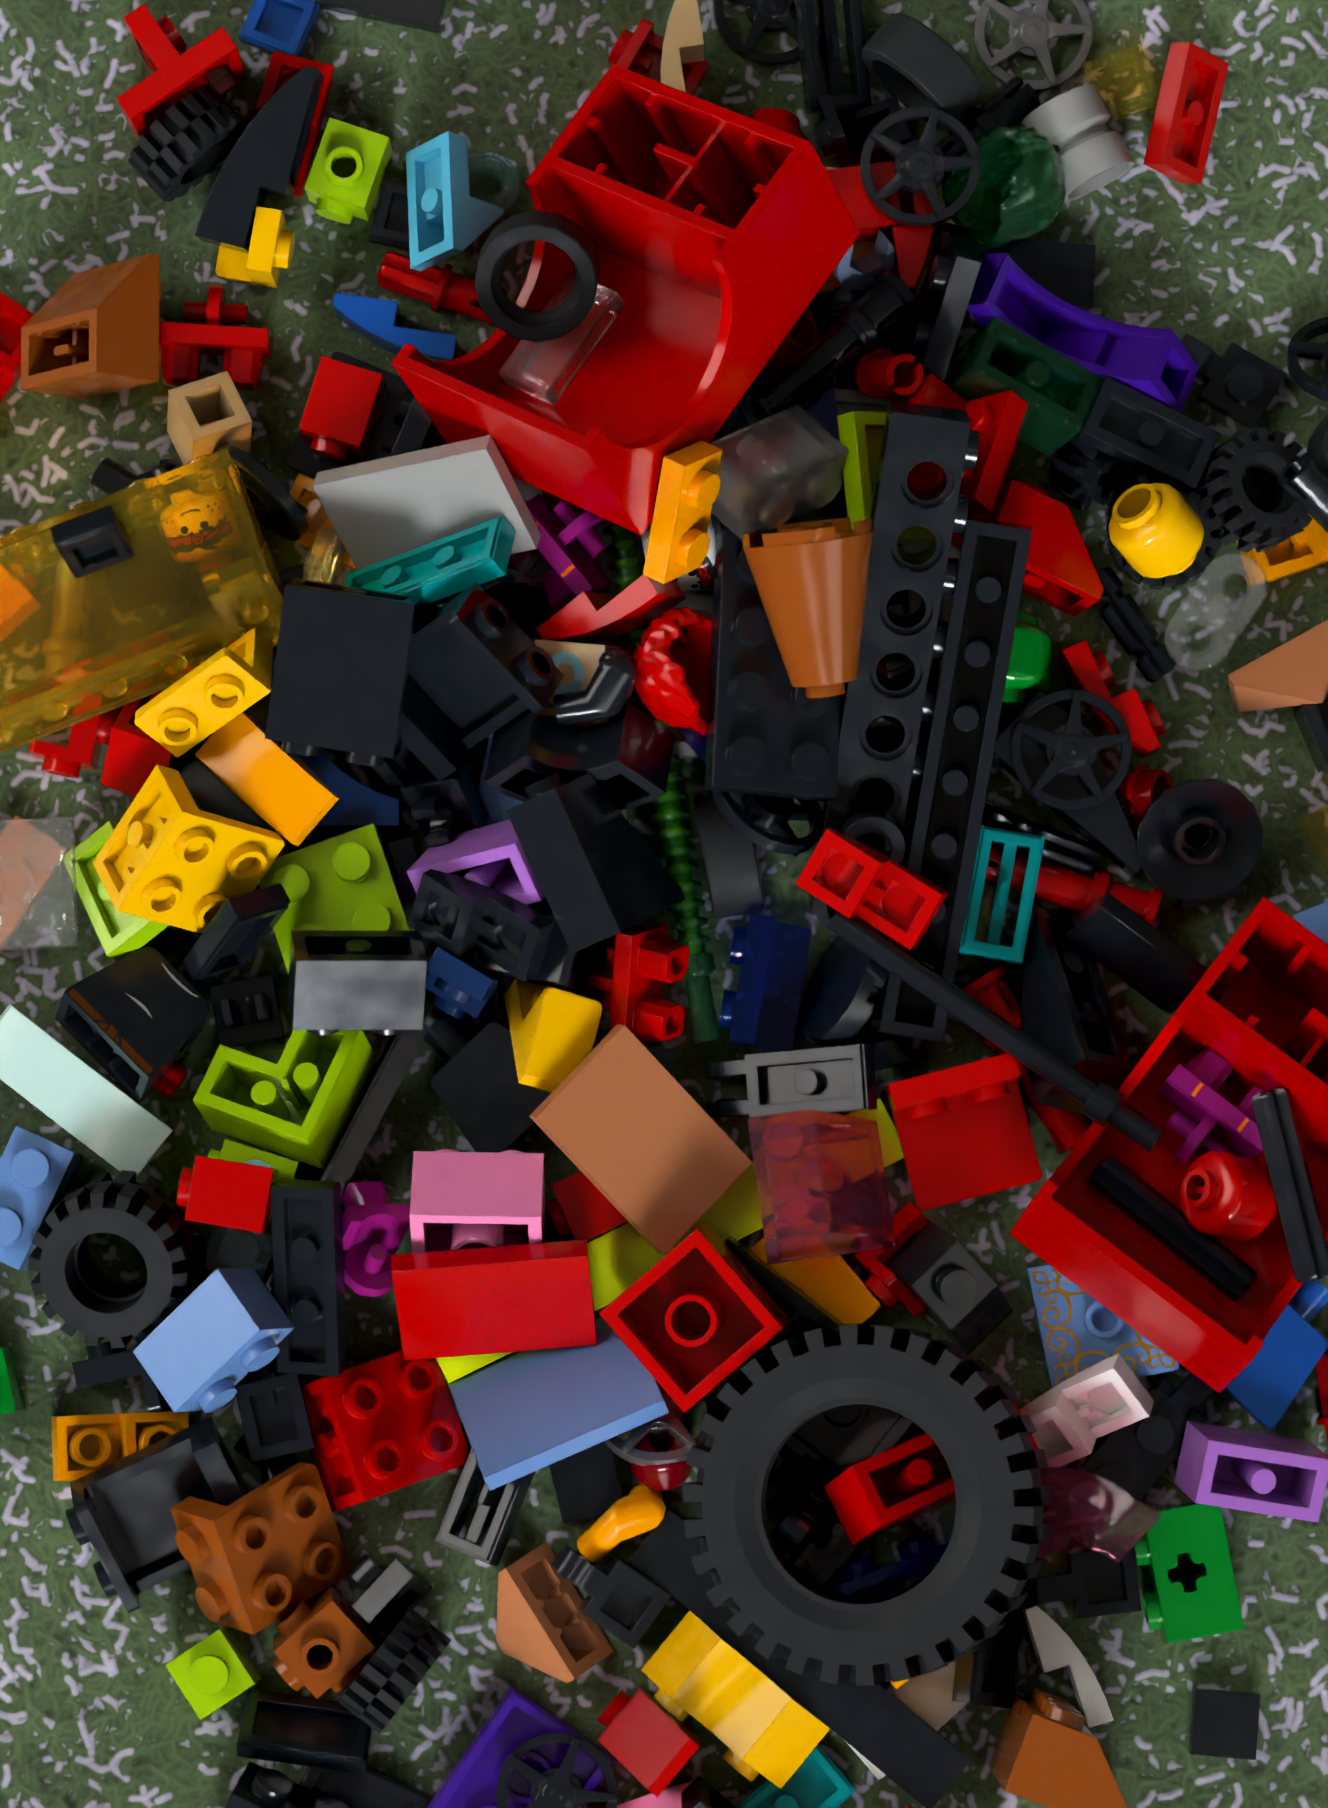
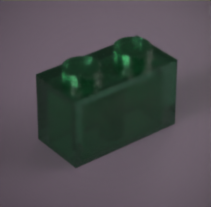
(1052, 385)

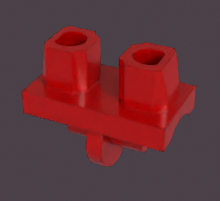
(241, 346)
(636, 980)

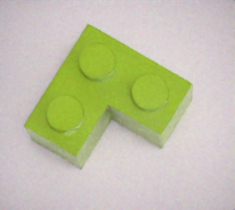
(292, 1104)

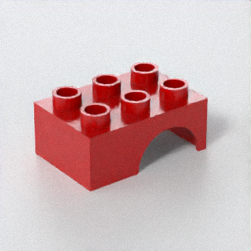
(715, 249)
(1269, 1019)

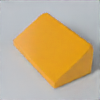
(828, 1283)

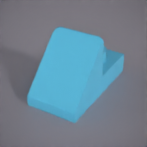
(440, 208)

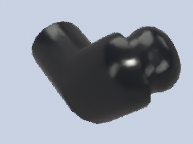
(604, 694)

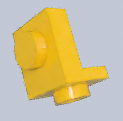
(268, 252)

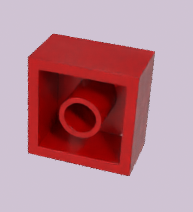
(695, 1317)

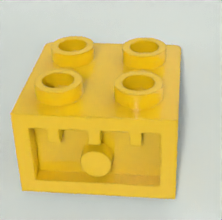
(178, 860)

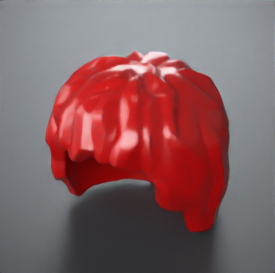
(676, 668)

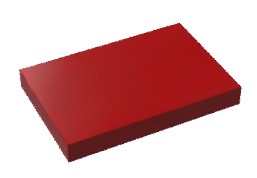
(494, 1299)

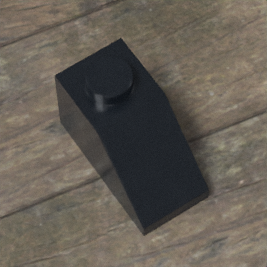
(951, 1286)

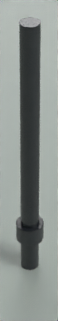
(1100, 1101)

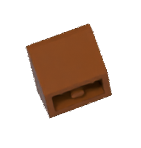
(96, 332)

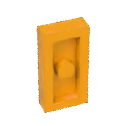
(683, 511)

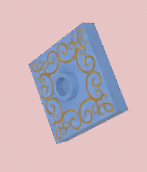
(1083, 1332)

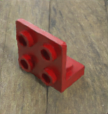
(964, 1131)
(382, 1428)

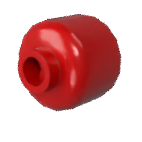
(1228, 1195)

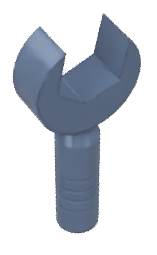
(858, 275)

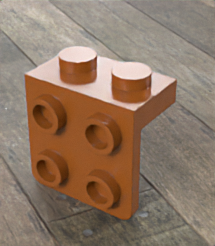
(261, 1549)

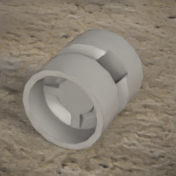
(1078, 132)

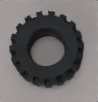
(82, 1292)

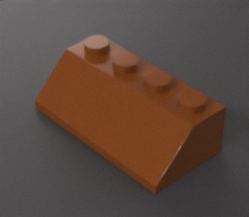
(1053, 1756)

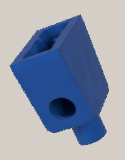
(1284, 1360)

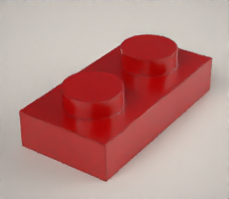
(1186, 113)

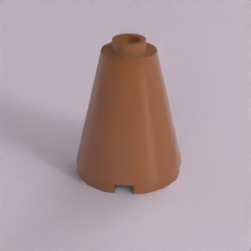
(814, 597)

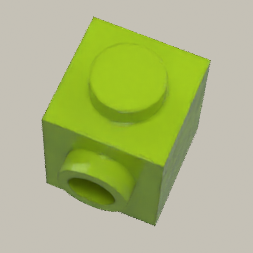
(347, 171)

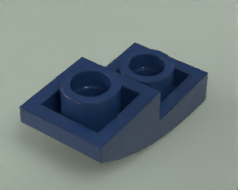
(458, 985)

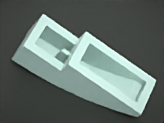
(77, 1094)

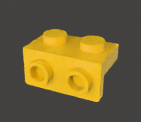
(210, 694)

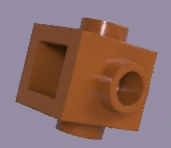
(324, 1622)

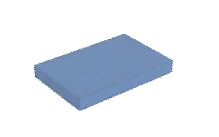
(553, 1404)

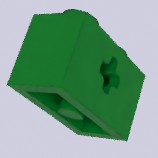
(1212, 1600)

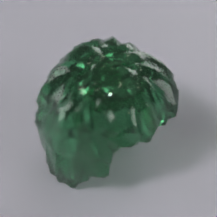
(1016, 187)

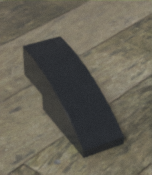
(262, 162)

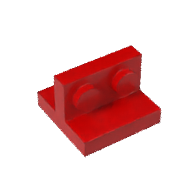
(175, 70)
(998, 421)

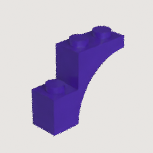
(1135, 356)

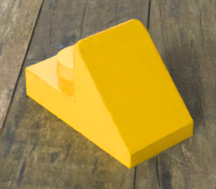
(549, 1032)

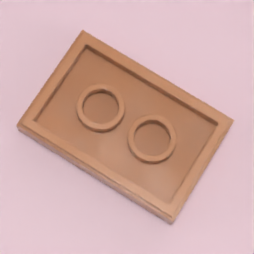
(641, 1139)

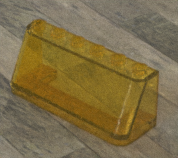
(143, 622)

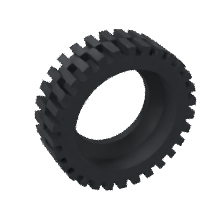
(992, 1477)

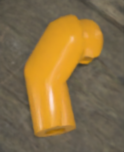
(625, 1519)

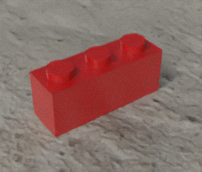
(892, 1488)

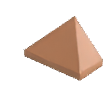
(1285, 676)
(542, 1619)

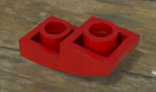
(1094, 675)

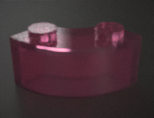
(1092, 1514)

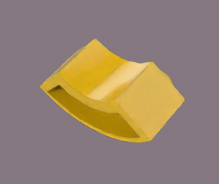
(734, 1701)

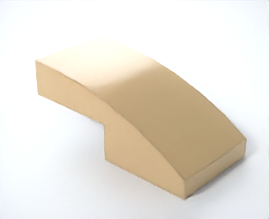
(681, 42)

